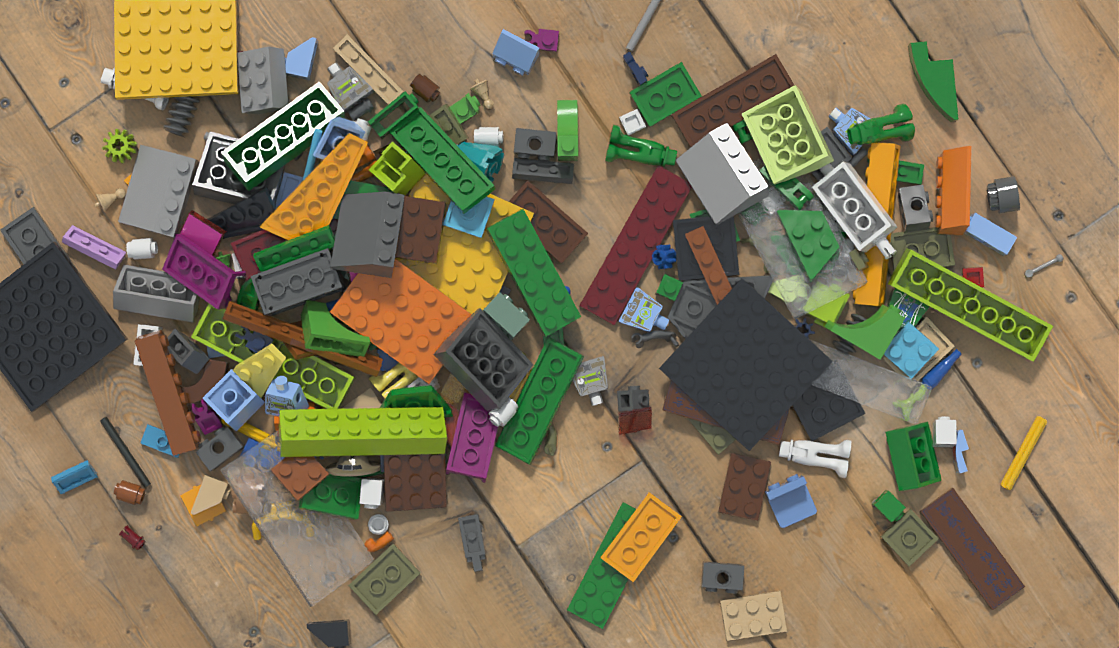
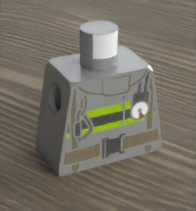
(347, 87)
(591, 379)

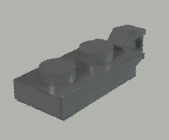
(472, 540)

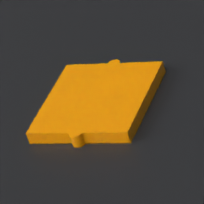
(204, 516)

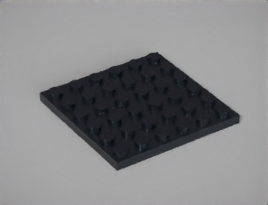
(51, 327)
(745, 364)

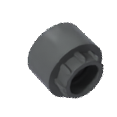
(1003, 195)

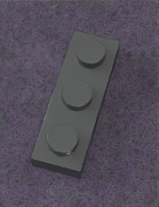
(543, 171)

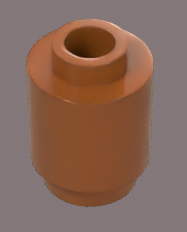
(129, 492)

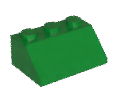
(913, 456)

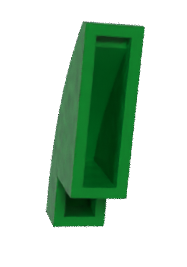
(935, 80)

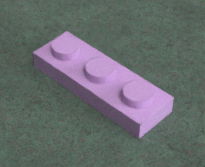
(94, 247)

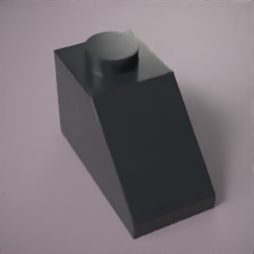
(332, 633)

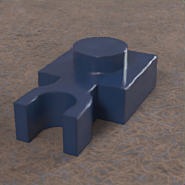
(638, 73)
(256, 340)

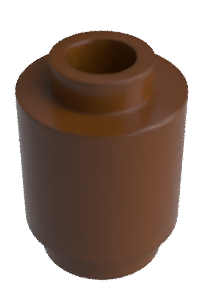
(425, 88)

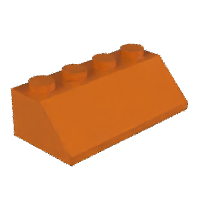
(954, 191)

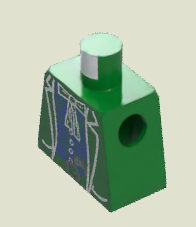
(909, 306)

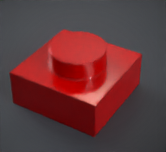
(974, 275)

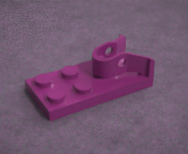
(200, 272)
(472, 441)

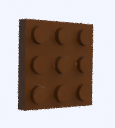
(414, 481)

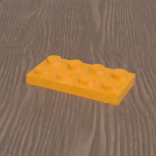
(641, 537)

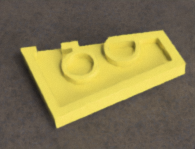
(260, 369)

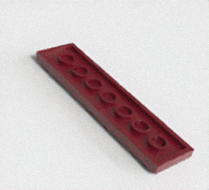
(636, 245)

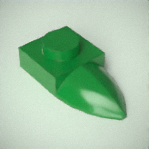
(248, 296)

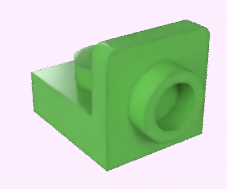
(465, 108)

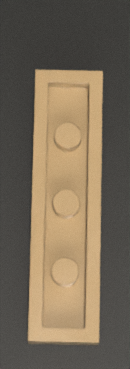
(368, 69)

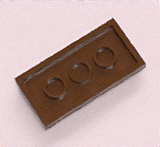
(553, 226)

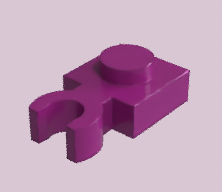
(546, 39)
(206, 419)

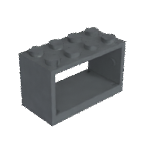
(296, 282)

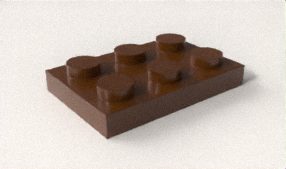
(744, 486)

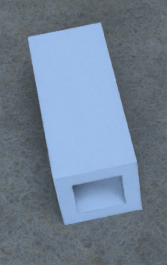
(990, 234)

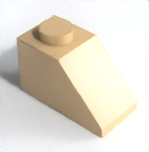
(210, 494)

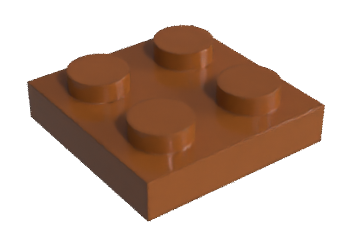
(299, 475)

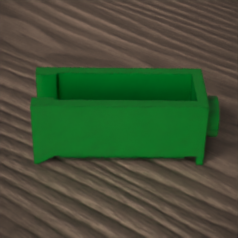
(411, 102)

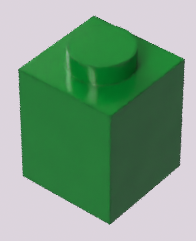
(669, 287)
(889, 506)

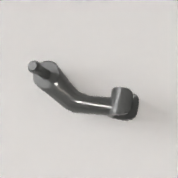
(658, 334)

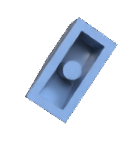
(301, 59)

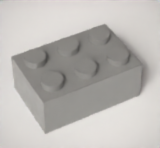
(262, 80)

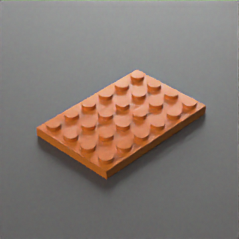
(401, 317)

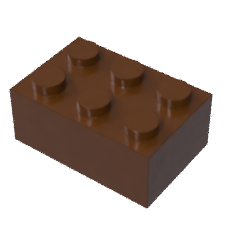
(420, 230)

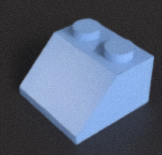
(515, 52)
(334, 133)
(233, 400)

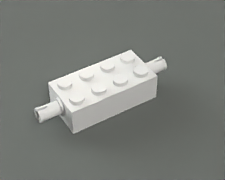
(855, 208)

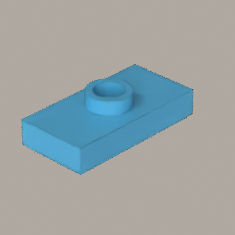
(157, 439)
(74, 477)

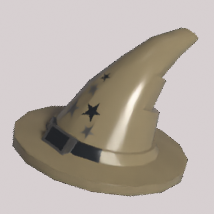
(353, 466)

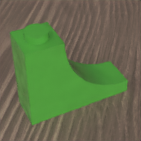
(567, 130)
(874, 333)
(326, 334)

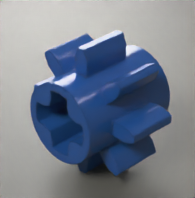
(664, 256)

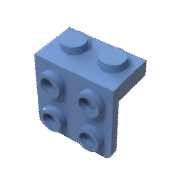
(790, 500)

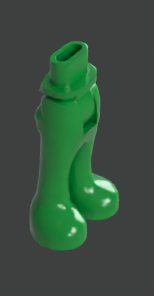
(872, 129)
(650, 151)

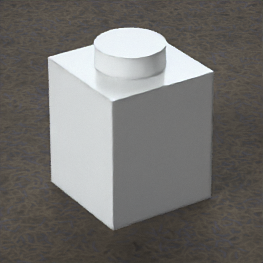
(944, 432)

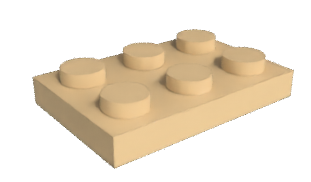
(938, 338)
(753, 615)

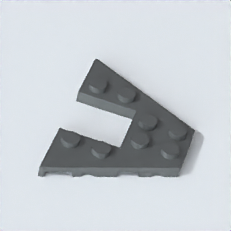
(696, 301)

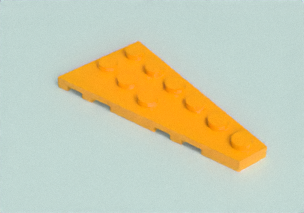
(319, 194)

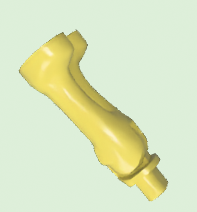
(382, 381)

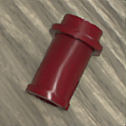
(133, 538)

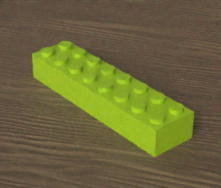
(970, 304)
(318, 378)
(362, 431)

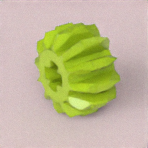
(114, 141)

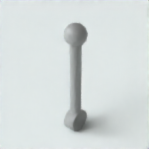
(1029, 273)

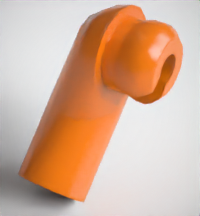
(384, 540)

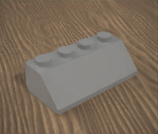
(154, 294)

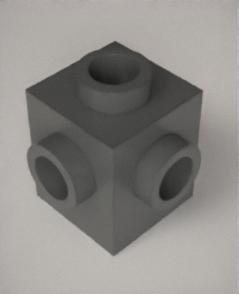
(633, 399)

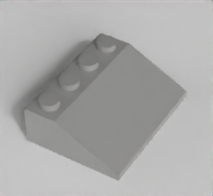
(722, 174)
(158, 191)

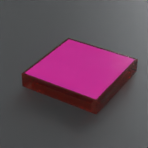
(202, 232)

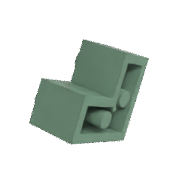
(506, 315)

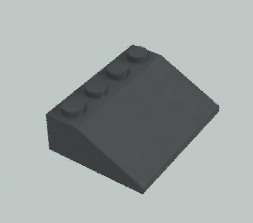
(219, 183)
(368, 233)
(484, 360)

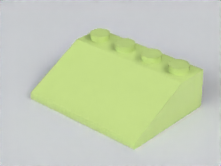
(787, 136)

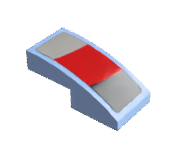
(958, 459)

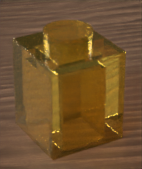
(453, 390)

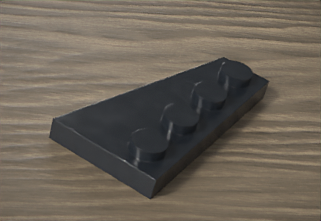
(245, 215)

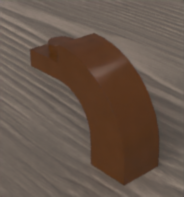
(213, 373)

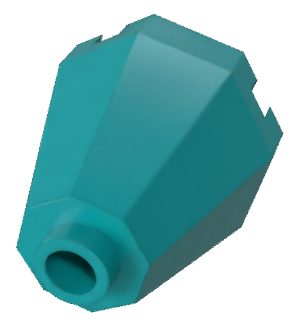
(485, 157)

